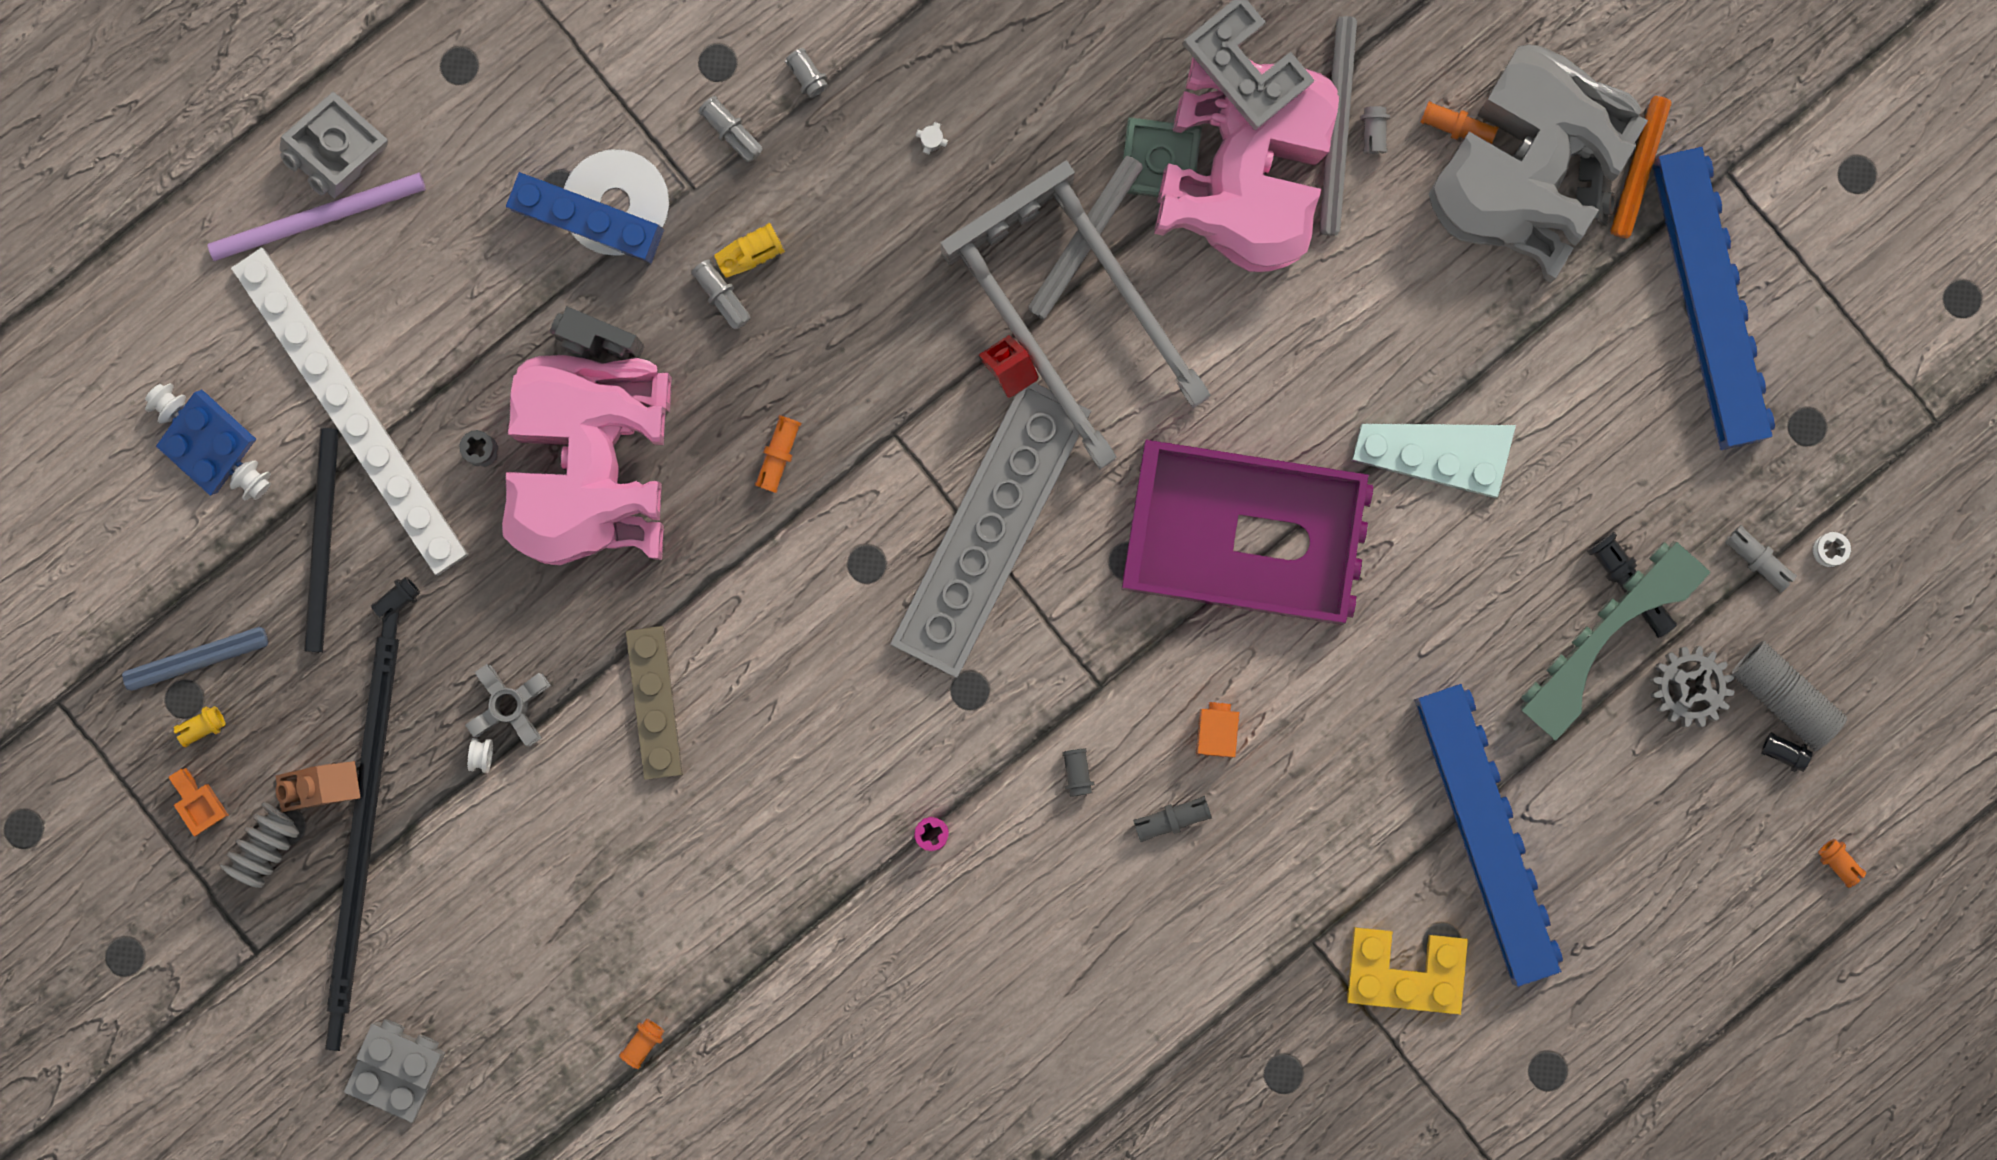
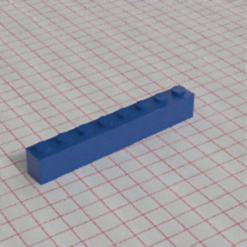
(1712, 298)
(1488, 835)

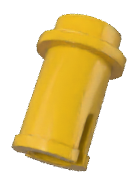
(203, 724)

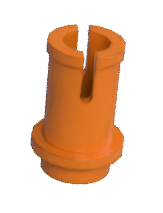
(1841, 862)
(642, 1043)

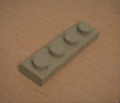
(654, 702)

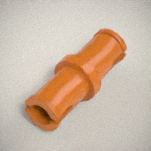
(1457, 123)
(777, 453)

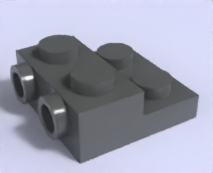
(588, 336)

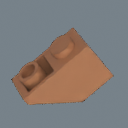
(317, 786)

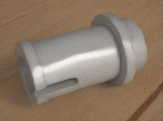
(806, 72)
(1375, 130)

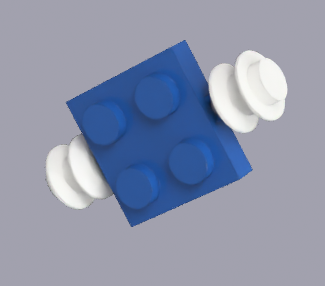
(206, 442)

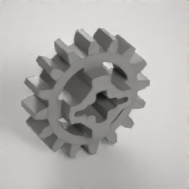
(1706, 695)

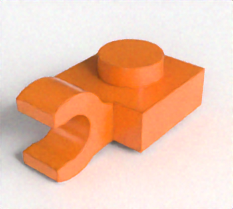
(200, 806)

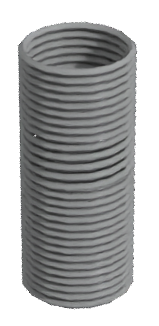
(1799, 706)

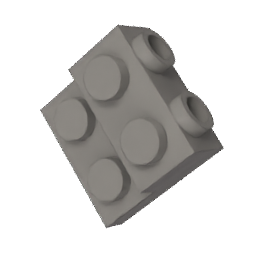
(331, 145)
(395, 1070)

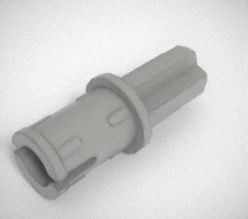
(730, 129)
(721, 294)

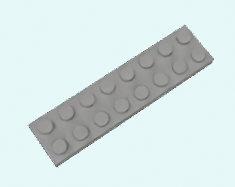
(988, 531)

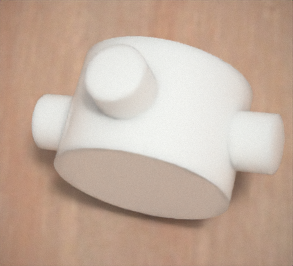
(931, 138)

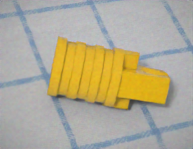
(749, 251)

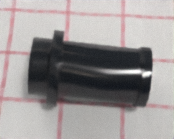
(396, 598)
(1787, 752)

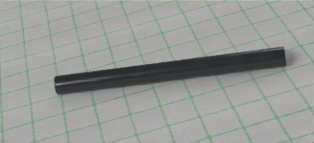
(321, 540)

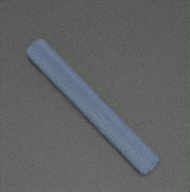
(195, 658)

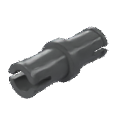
(1172, 819)

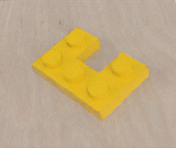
(1433, 990)

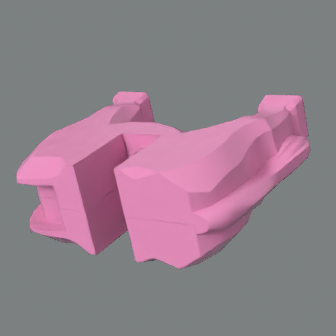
(1240, 211)
(588, 410)

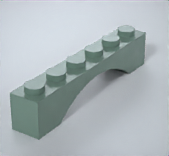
(1667, 580)

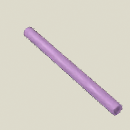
(316, 216)

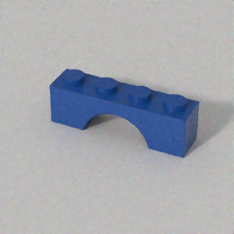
(585, 217)

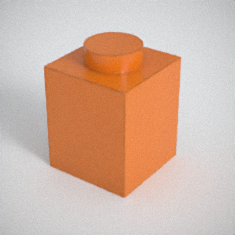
(1217, 731)

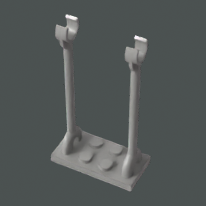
(1023, 208)

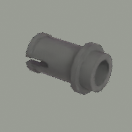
(1077, 772)

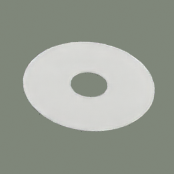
(624, 171)

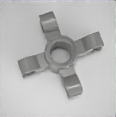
(518, 719)

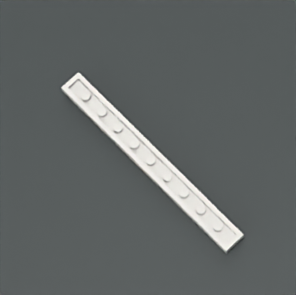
(350, 411)

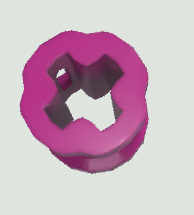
(928, 845)

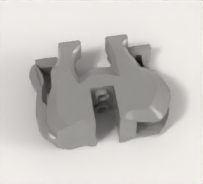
(1515, 198)

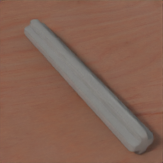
(1078, 247)

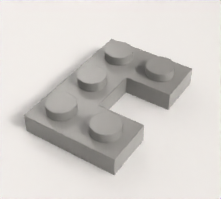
(1218, 53)

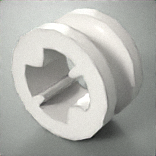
(1819, 551)
(480, 755)

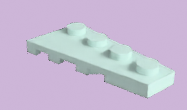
(1445, 454)

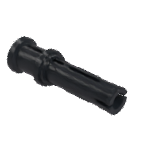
(1619, 570)

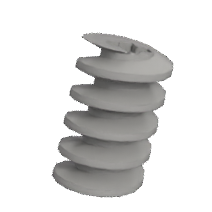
(261, 847)

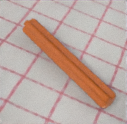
(1640, 167)

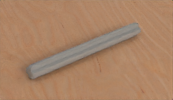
(1336, 158)

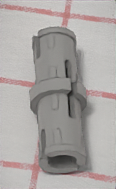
(1760, 558)

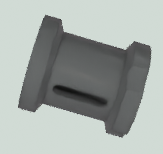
(467, 448)

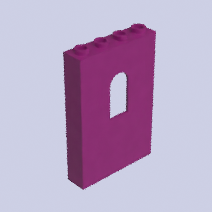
(1189, 521)

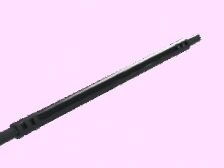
(362, 830)

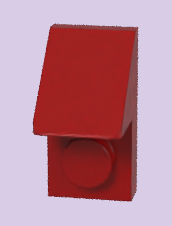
(1010, 365)

